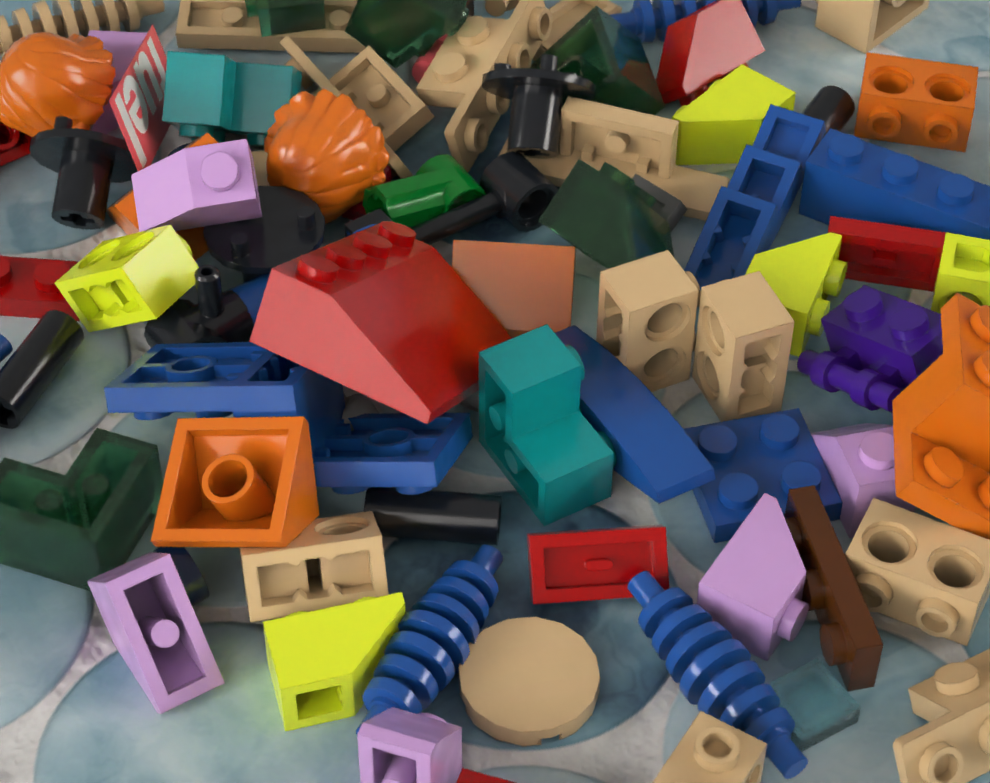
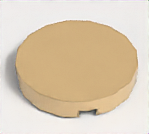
(529, 681)

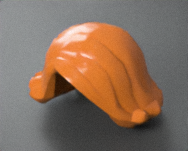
(54, 78)
(325, 151)

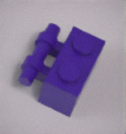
(874, 347)

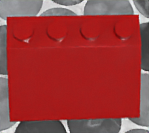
(380, 320)

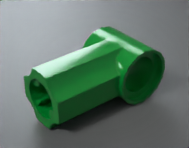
(433, 190)

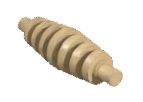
(86, 17)

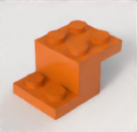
(945, 424)

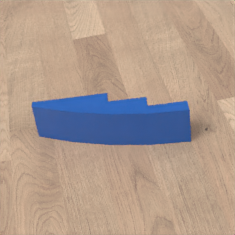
(757, 198)
(647, 439)

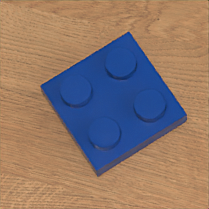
(757, 458)

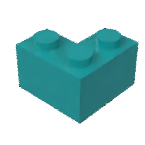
(225, 95)
(537, 428)

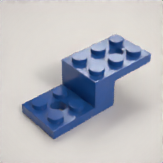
(258, 383)

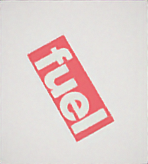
(140, 101)

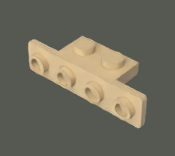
(458, 71)
(373, 89)
(633, 145)
(957, 738)

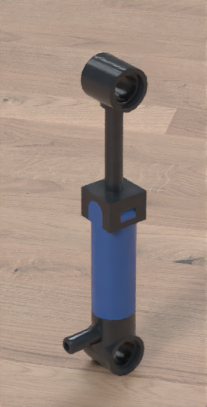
(512, 191)

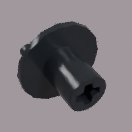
(536, 103)
(85, 169)
(287, 229)

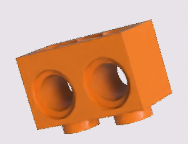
(916, 102)

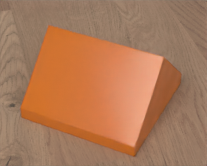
(519, 282)
(237, 483)

